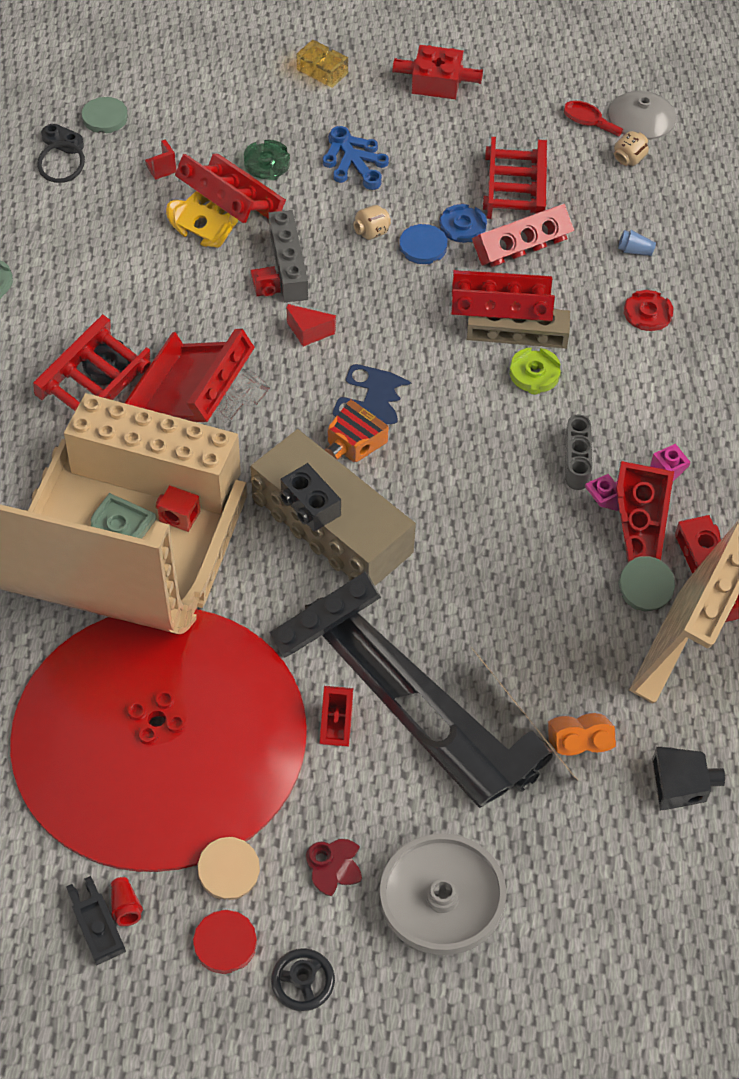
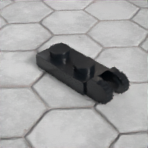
(96, 923)

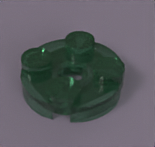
(266, 169)

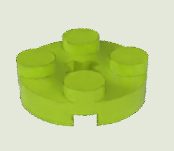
(535, 381)

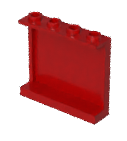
(191, 377)

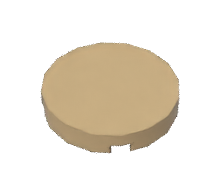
(228, 868)

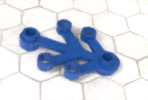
(341, 138)

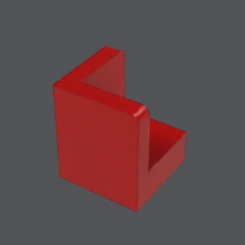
(162, 164)

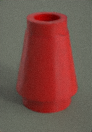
(124, 903)

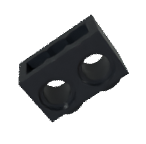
(314, 494)

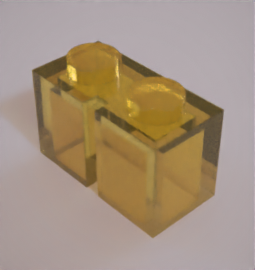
(321, 63)

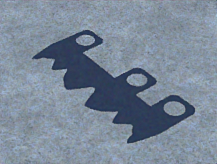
(379, 394)

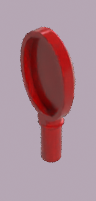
(587, 114)

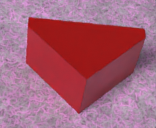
(310, 324)
(336, 716)

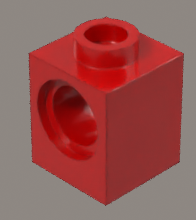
(178, 508)

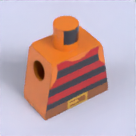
(355, 433)

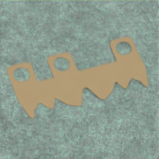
(525, 714)

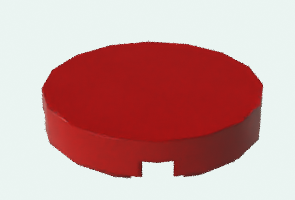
(641, 311)
(225, 941)

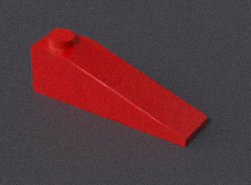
(643, 508)

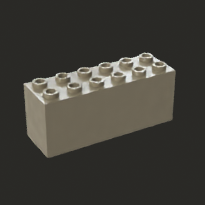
(368, 534)

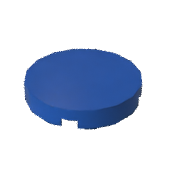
(464, 229)
(423, 243)

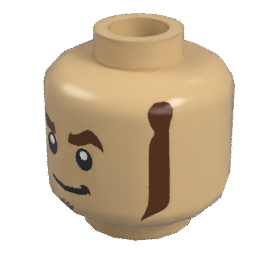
(631, 148)
(372, 222)

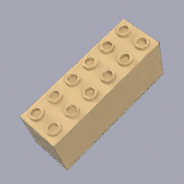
(152, 451)

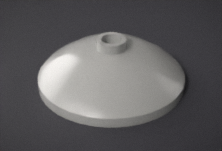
(643, 113)

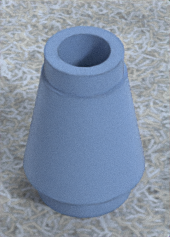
(636, 244)

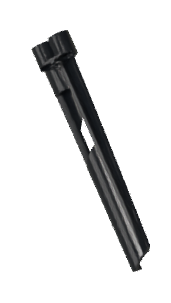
(470, 751)

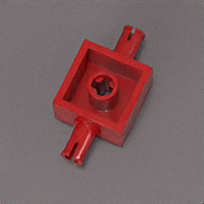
(437, 71)

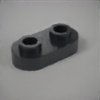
(56, 133)

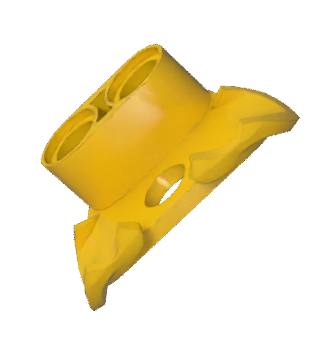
(185, 213)

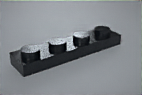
(325, 614)

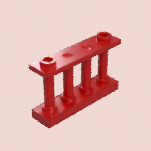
(537, 172)
(229, 187)
(502, 295)
(83, 349)

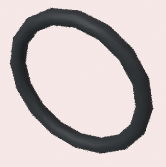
(68, 178)

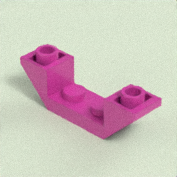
(604, 488)

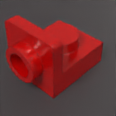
(266, 281)

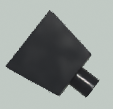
(683, 777)

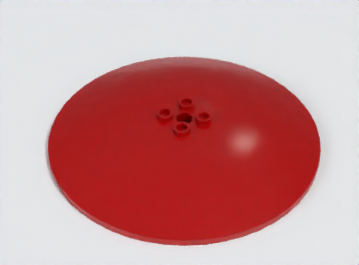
(166, 791)

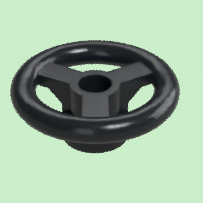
(298, 968)

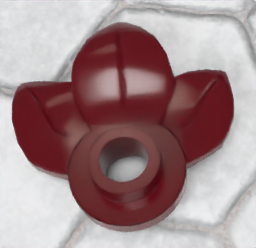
(338, 866)

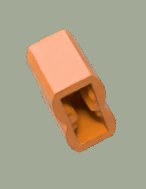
(587, 732)

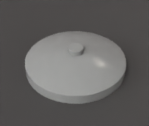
(443, 894)

